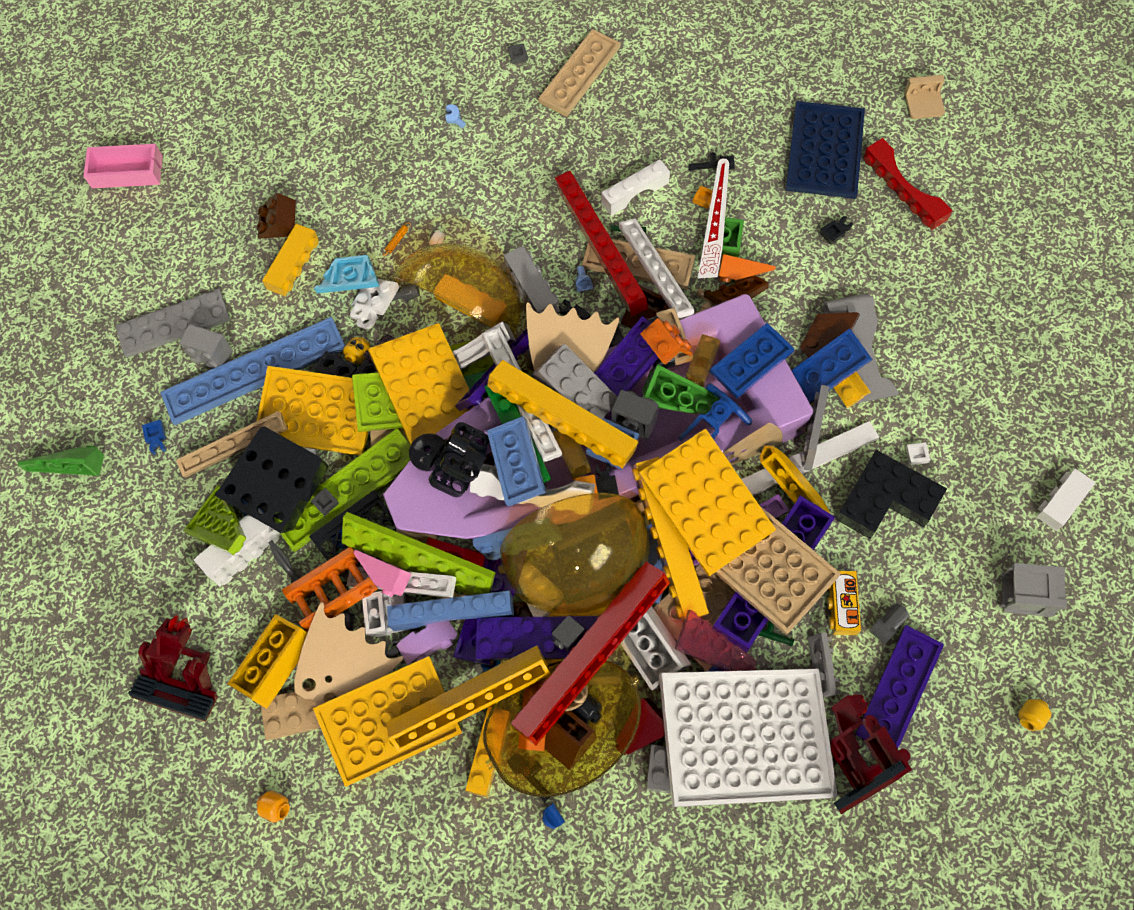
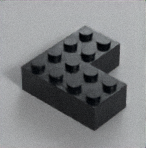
(893, 486)

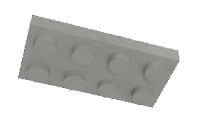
(814, 427)

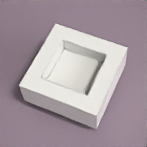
(917, 453)

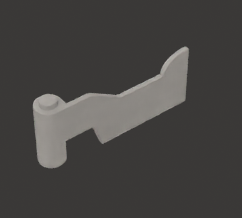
(864, 331)

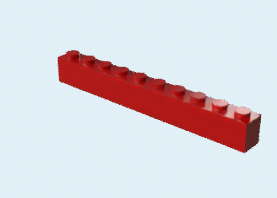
(601, 244)
(590, 653)

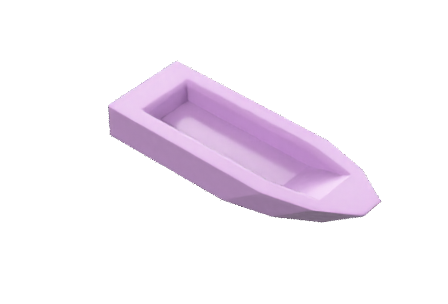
(773, 400)

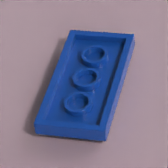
(751, 360)
(831, 364)

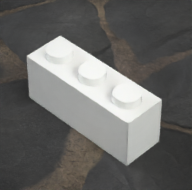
(1064, 499)

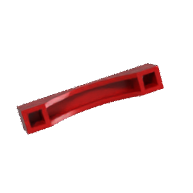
(929, 208)

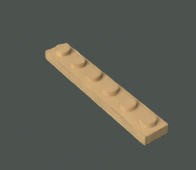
(228, 445)

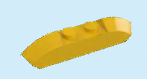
(789, 476)

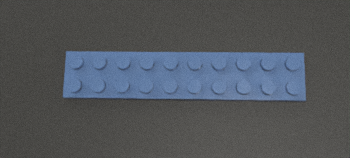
(249, 371)

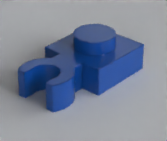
(153, 434)

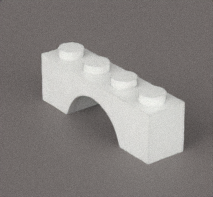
(619, 195)

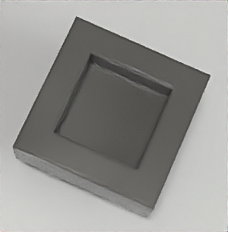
(517, 53)
(324, 502)

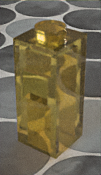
(703, 360)
(572, 455)

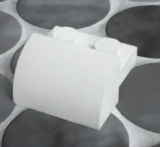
(376, 613)

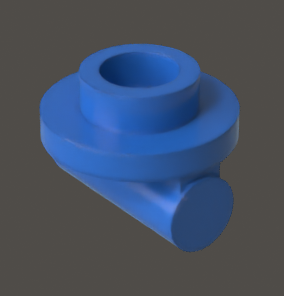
(552, 817)

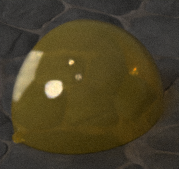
(465, 280)
(576, 552)
(538, 771)

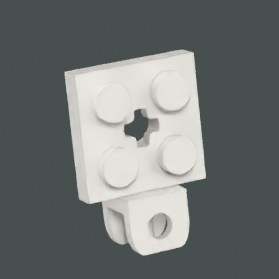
(369, 306)

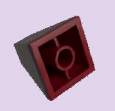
(649, 728)

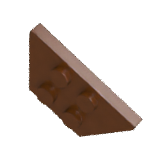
(826, 329)

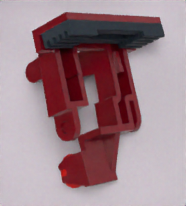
(160, 659)
(844, 747)

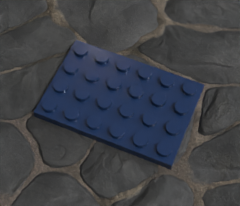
(825, 150)

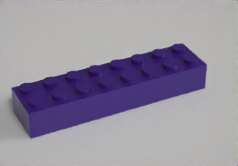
(739, 619)

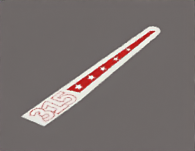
(715, 226)

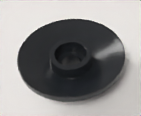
(417, 455)

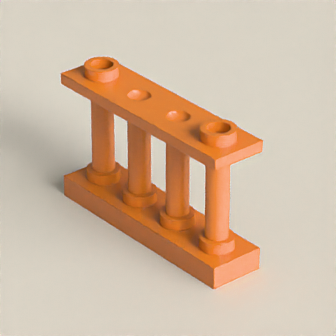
(323, 574)

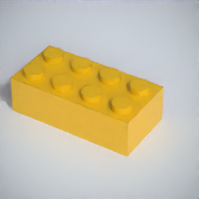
(269, 661)

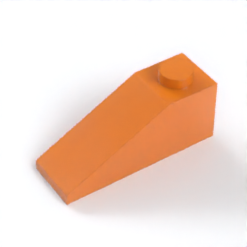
(737, 268)

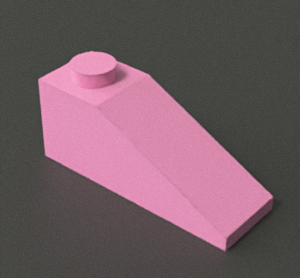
(384, 575)

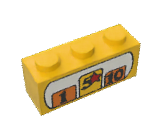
(844, 605)

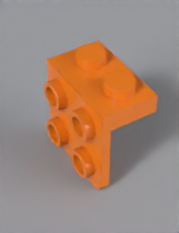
(665, 340)

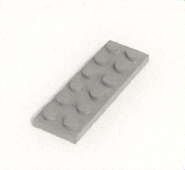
(171, 322)

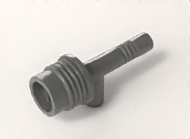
(407, 292)

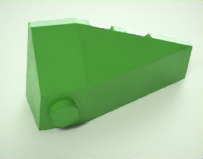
(677, 392)
(72, 461)

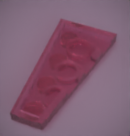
(706, 644)

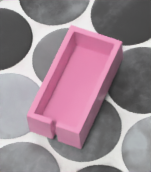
(123, 166)

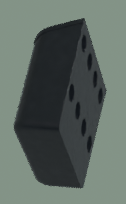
(275, 478)

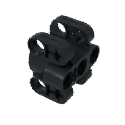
(452, 465)

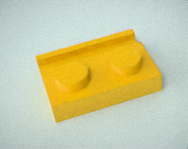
(852, 389)

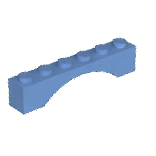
(422, 613)

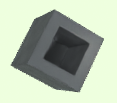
(567, 634)

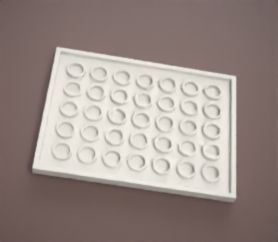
(746, 737)

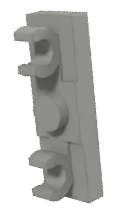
(822, 660)

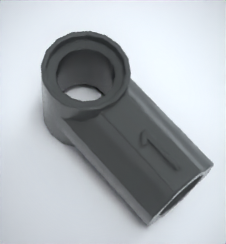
(887, 626)

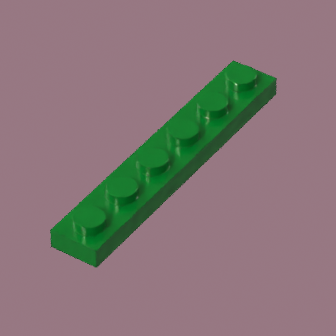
(507, 412)

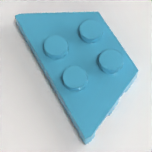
(348, 274)

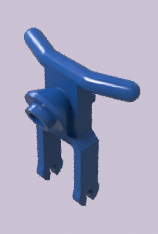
(719, 413)

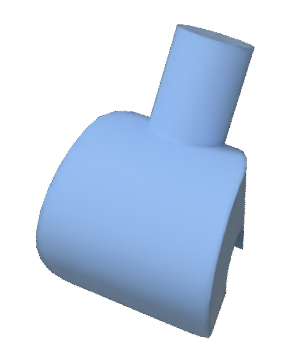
(453, 116)
(583, 281)

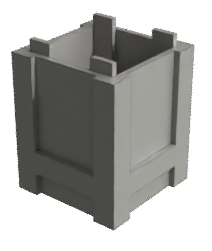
(1033, 590)

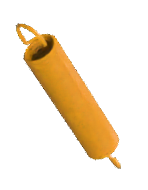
(396, 239)

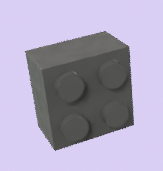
(635, 413)

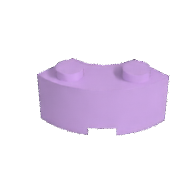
(424, 643)

